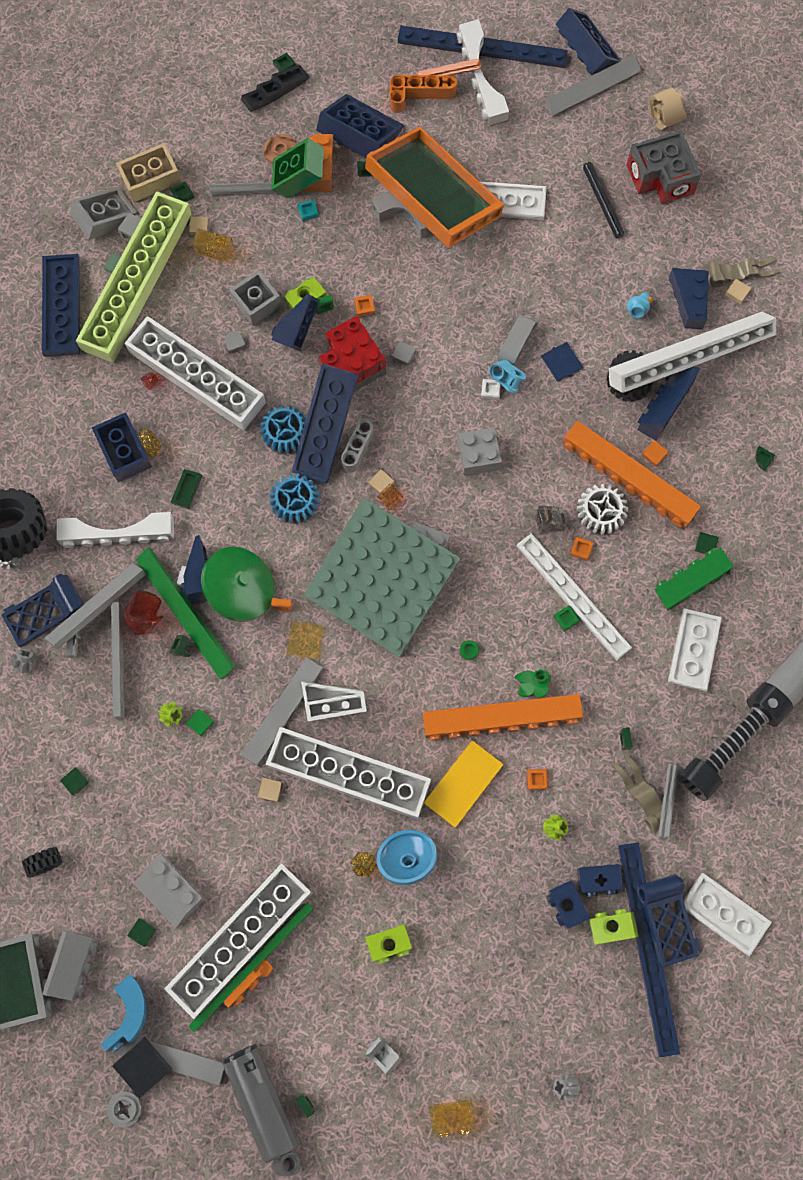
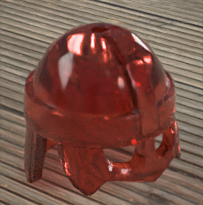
(141, 612)

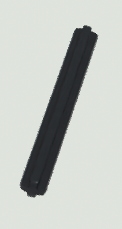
(603, 200)

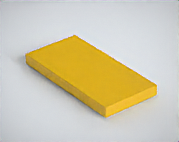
(463, 784)

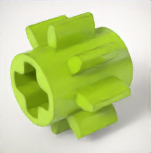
(170, 714)
(555, 827)

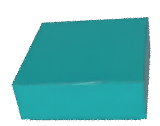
(308, 210)

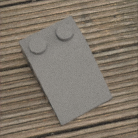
(101, 212)

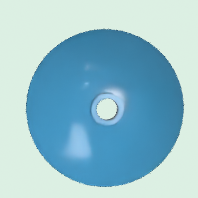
(406, 848)

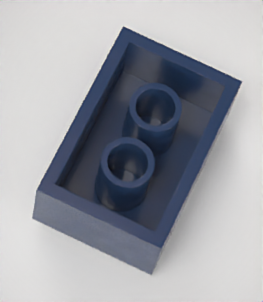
(121, 447)

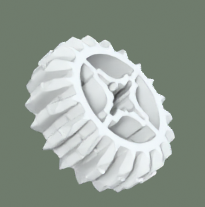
(594, 506)

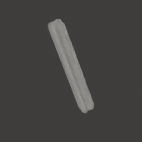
(241, 188)
(668, 802)

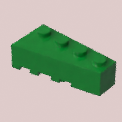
(694, 578)

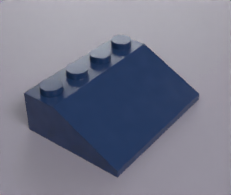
(357, 125)

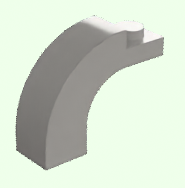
(388, 206)

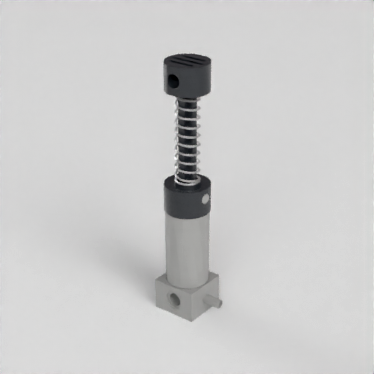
(769, 704)

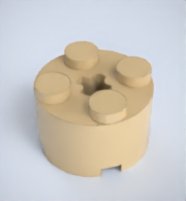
(667, 108)

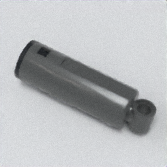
(262, 1109)

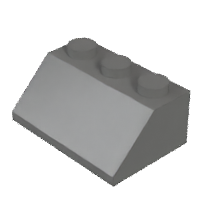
(169, 890)
(70, 966)

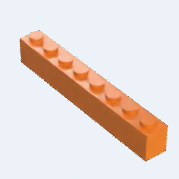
(631, 475)
(502, 716)

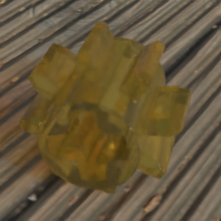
(363, 864)

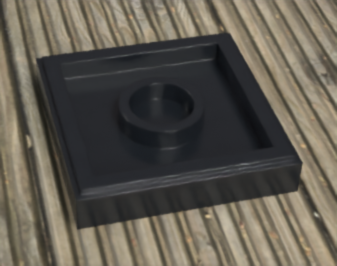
(142, 1067)

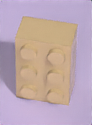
(148, 172)

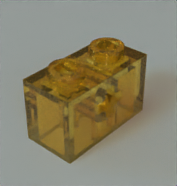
(213, 245)
(442, 1111)

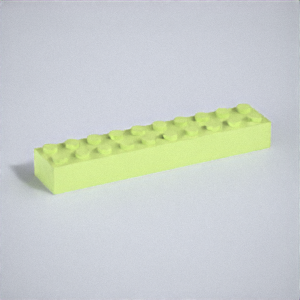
(134, 277)

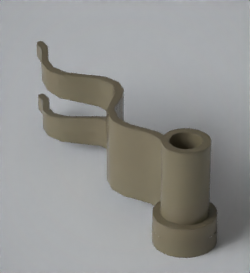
(739, 271)
(643, 793)

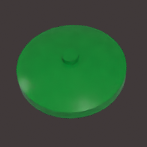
(237, 584)

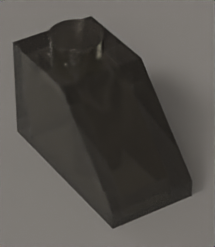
(549, 519)

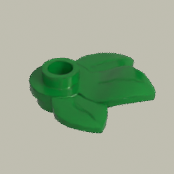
(533, 683)

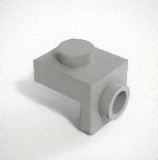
(383, 1055)

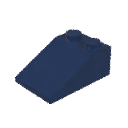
(295, 324)
(192, 576)

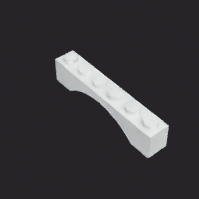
(493, 103)
(154, 527)

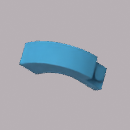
(135, 1017)

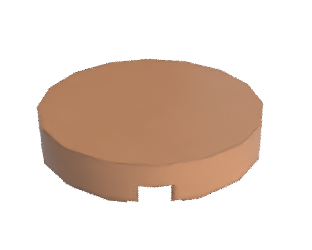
(277, 145)

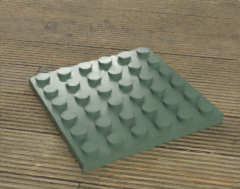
(382, 577)

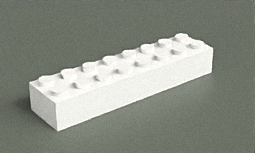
(195, 373)
(348, 773)
(238, 941)

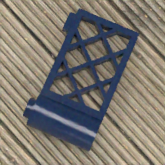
(62, 593)
(665, 892)

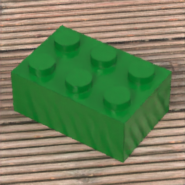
(297, 168)

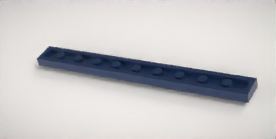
(491, 47)
(652, 973)

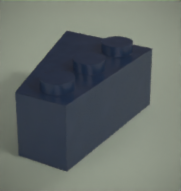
(691, 294)

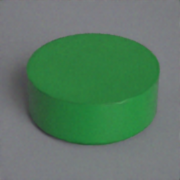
(469, 650)

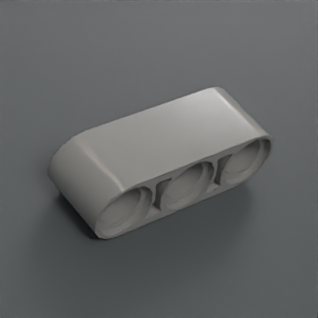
(517, 339)
(360, 437)

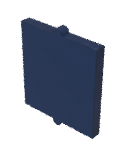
(562, 361)

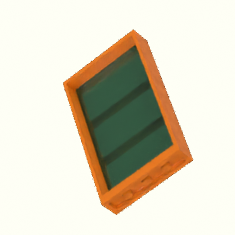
(434, 186)

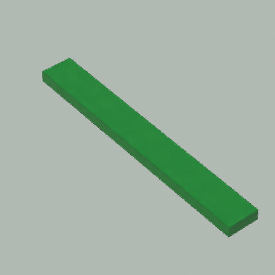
(185, 613)
(251, 966)

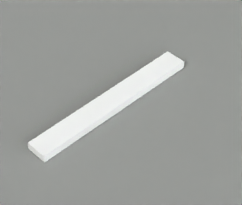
(574, 596)

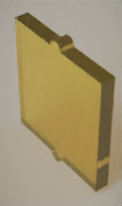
(304, 640)

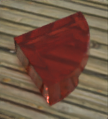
(150, 379)

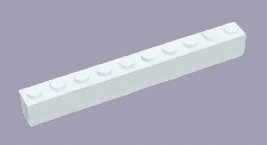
(692, 352)

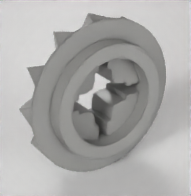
(114, 1107)

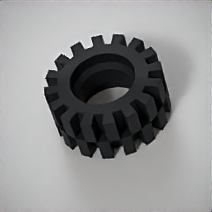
(42, 862)

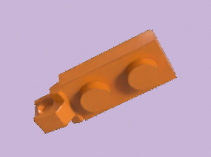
(249, 983)

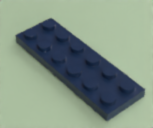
(60, 304)
(325, 423)

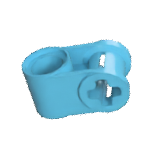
(509, 377)

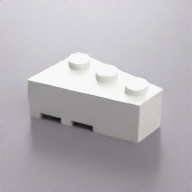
(331, 701)

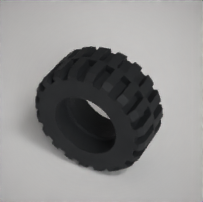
(28, 532)

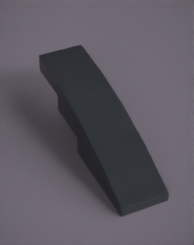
(278, 86)

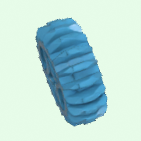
(272, 420)
(299, 484)

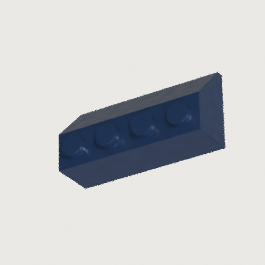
(586, 41)
(667, 402)

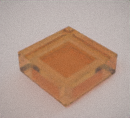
(390, 496)

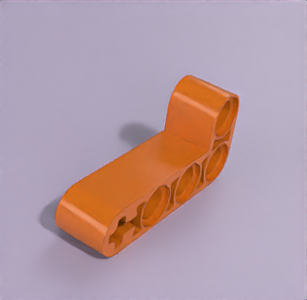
(420, 88)

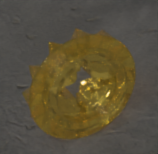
(150, 442)

